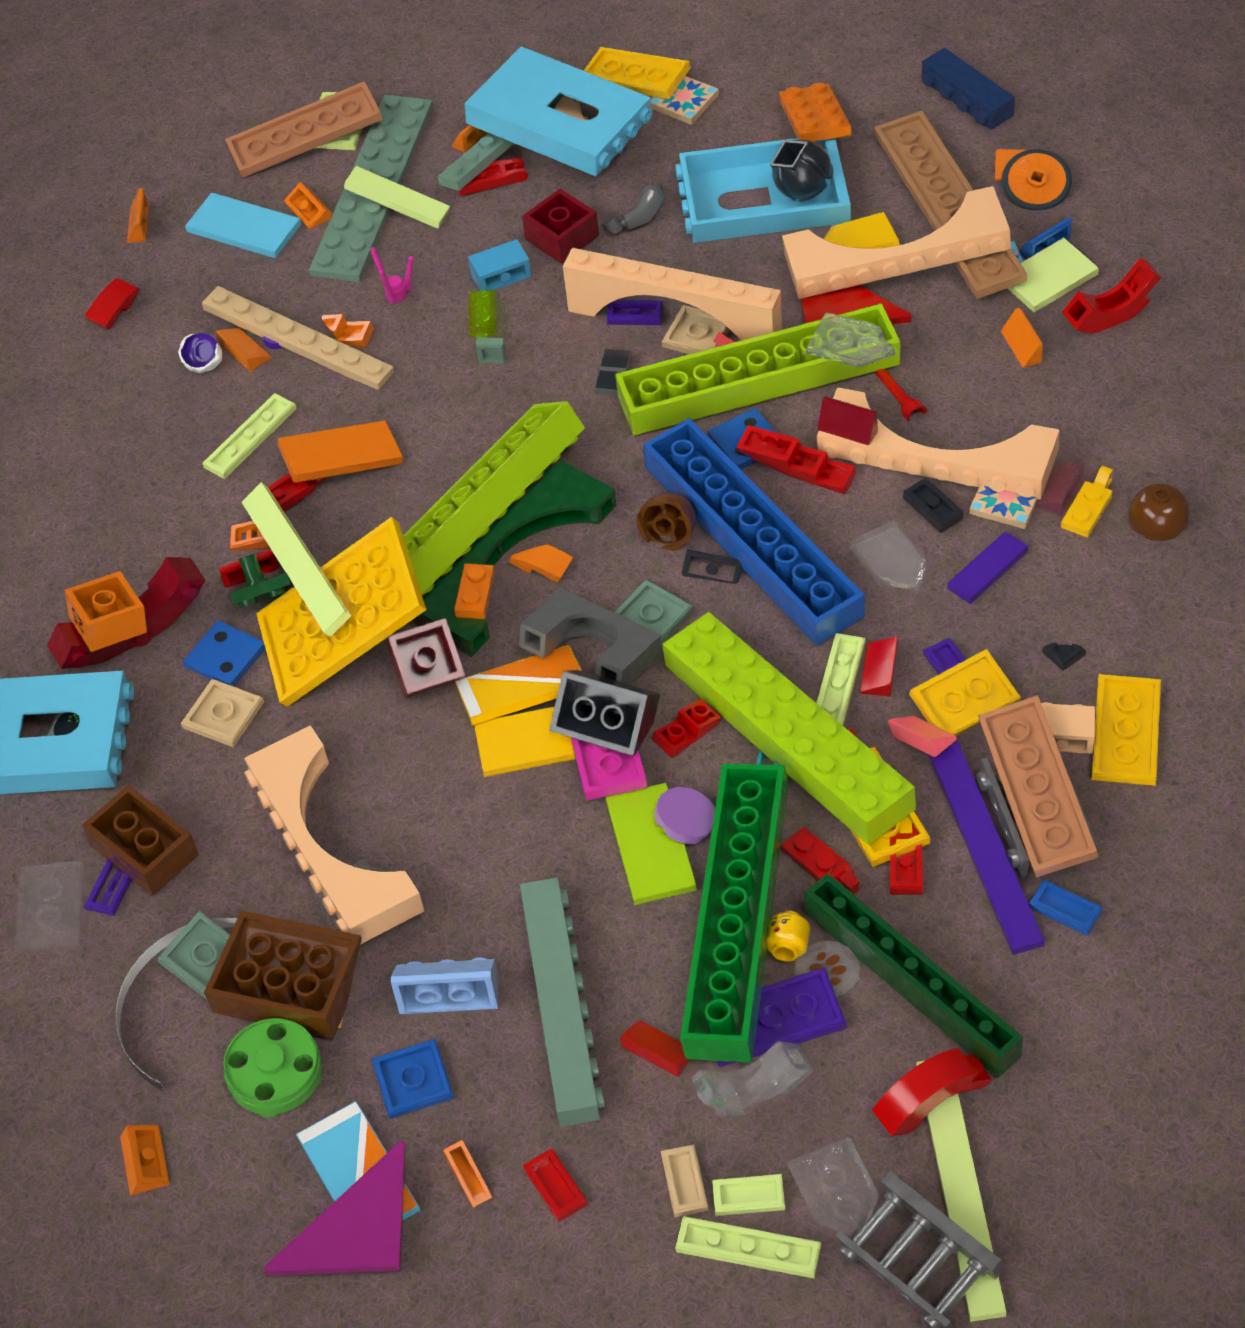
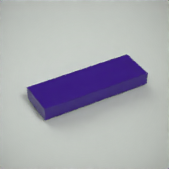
(987, 567)

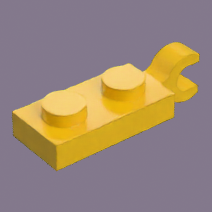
(1089, 504)

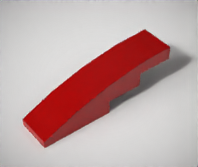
(794, 460)

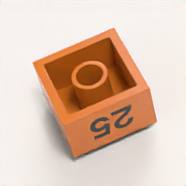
(105, 611)

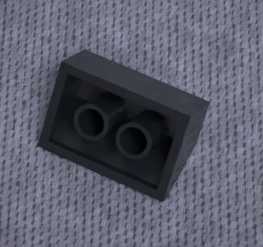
(603, 711)

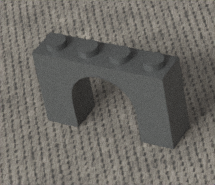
(569, 616)

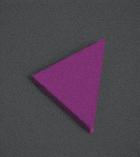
(357, 1230)

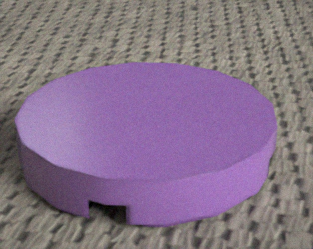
(685, 815)

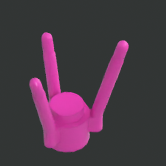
(394, 286)

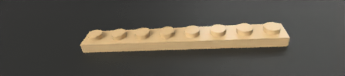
(298, 338)

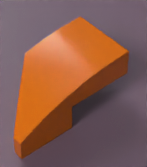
(349, 333)
(543, 559)

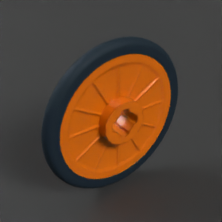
(1042, 165)

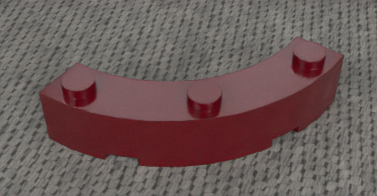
(167, 597)

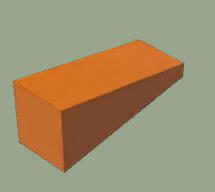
(467, 1173)

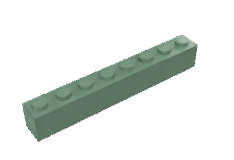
(559, 1002)

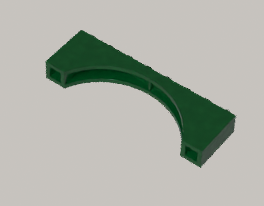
(556, 500)

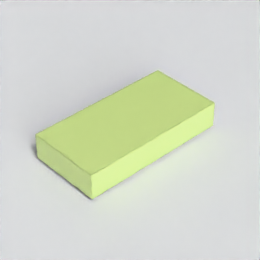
(748, 1195)

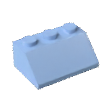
(445, 986)

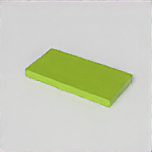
(652, 860)

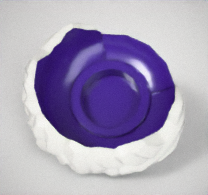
(200, 352)

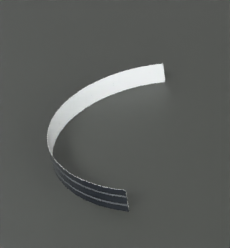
(140, 963)

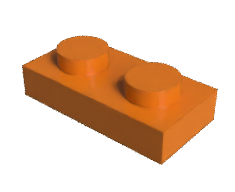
(474, 591)

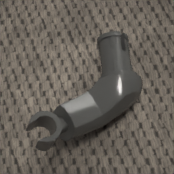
(645, 210)

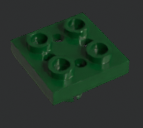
(257, 583)

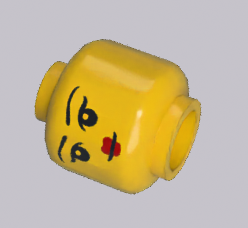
(787, 936)

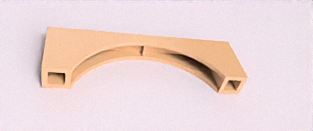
(972, 232)
(599, 278)
(1012, 465)
(360, 898)

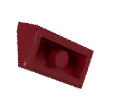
(848, 421)

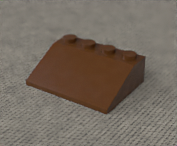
(284, 973)

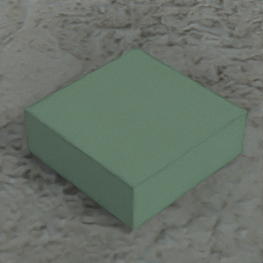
(491, 350)

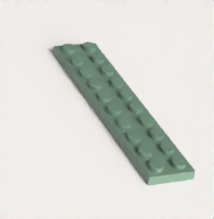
(358, 220)

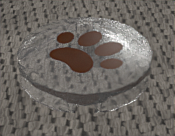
(839, 964)

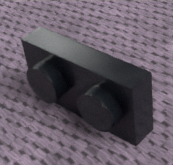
(933, 504)

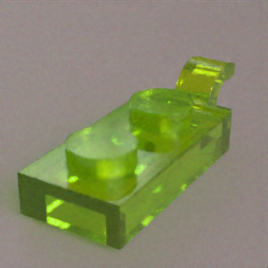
(482, 314)

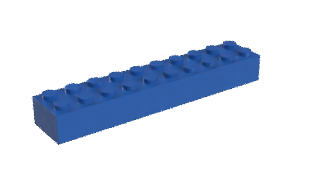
(755, 532)

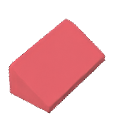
(921, 734)

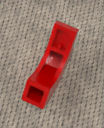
(1118, 305)
(926, 1087)

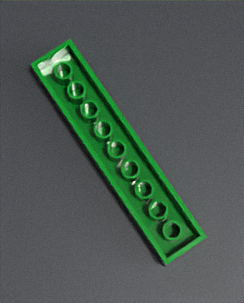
(735, 914)

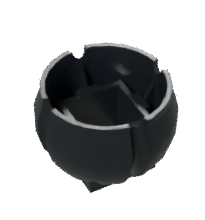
(801, 169)

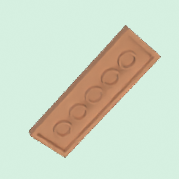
(303, 129)
(1037, 786)

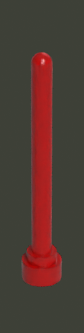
(908, 404)

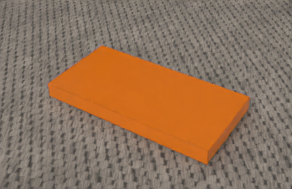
(339, 451)

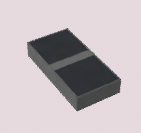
(612, 362)

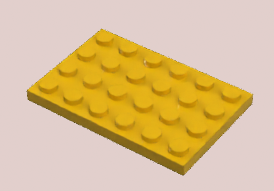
(378, 591)

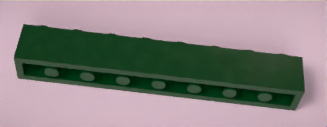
(914, 975)

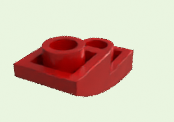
(110, 302)
(690, 725)

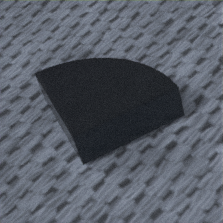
(1063, 655)

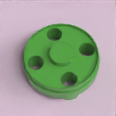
(272, 1066)

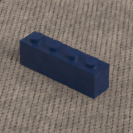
(968, 88)

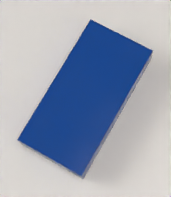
(1065, 907)

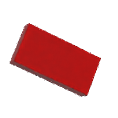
(555, 1185)

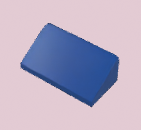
(1047, 238)

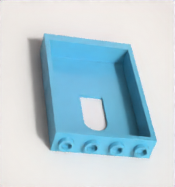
(517, 102)
(746, 167)
(71, 761)

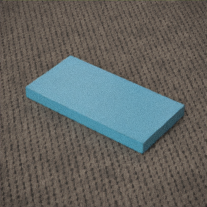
(243, 225)

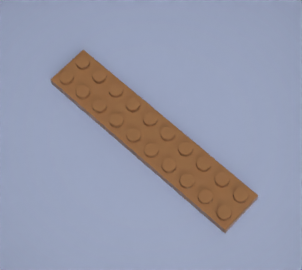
(939, 192)

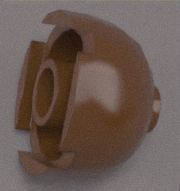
(1159, 512)
(666, 516)

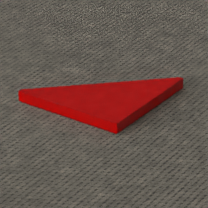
(849, 300)

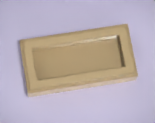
(684, 1180)

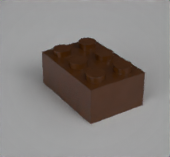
(140, 840)

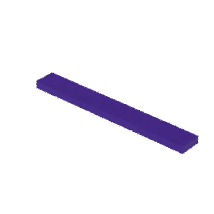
(987, 850)

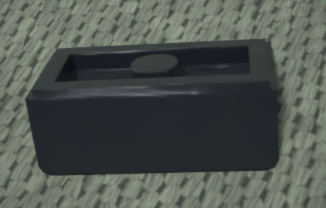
(711, 568)

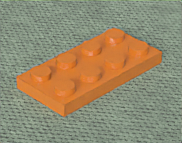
(814, 112)

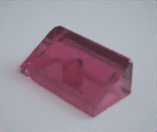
(1060, 487)

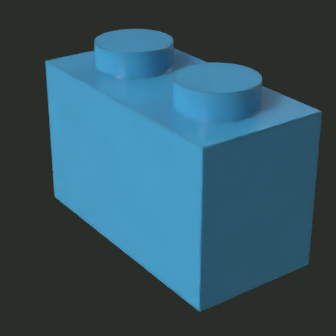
(499, 266)

